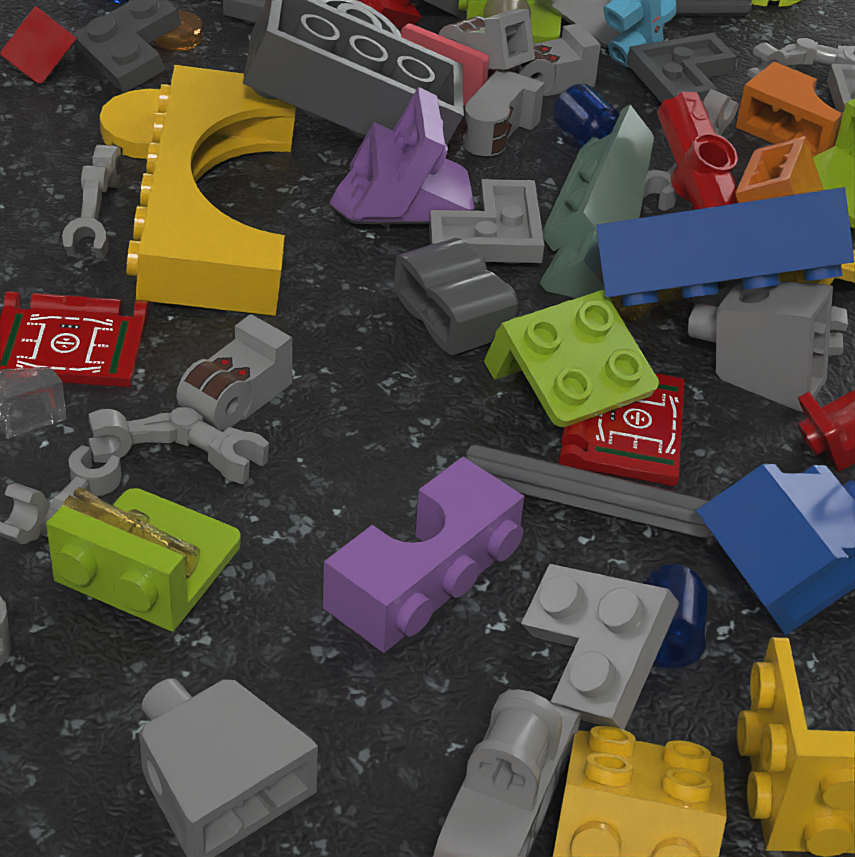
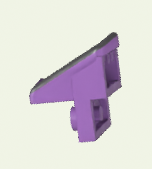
(404, 171)

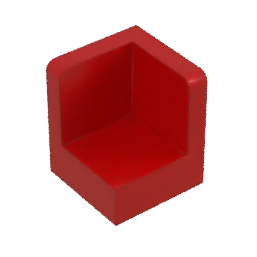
(38, 45)

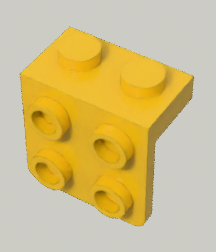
(798, 775)
(640, 798)

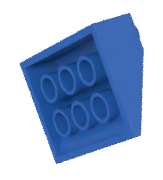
(724, 244)

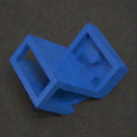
(788, 538)

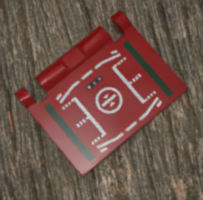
(74, 336)
(632, 440)

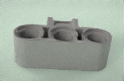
(510, 778)

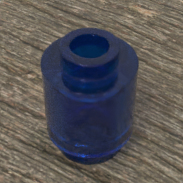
(584, 114)
(687, 632)

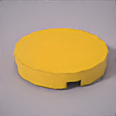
(129, 121)

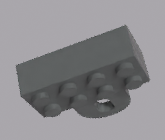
(347, 65)

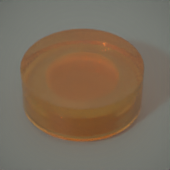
(186, 35)

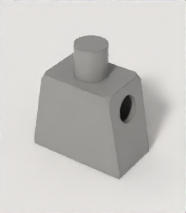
(770, 338)
(222, 763)

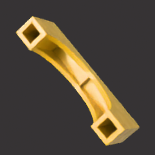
(185, 244)

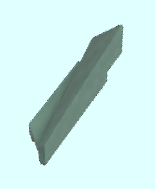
(600, 189)

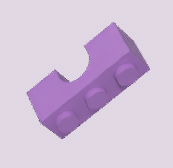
(394, 586)

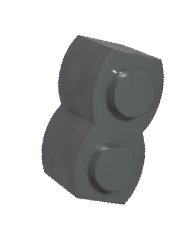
(454, 294)

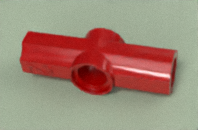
(700, 154)

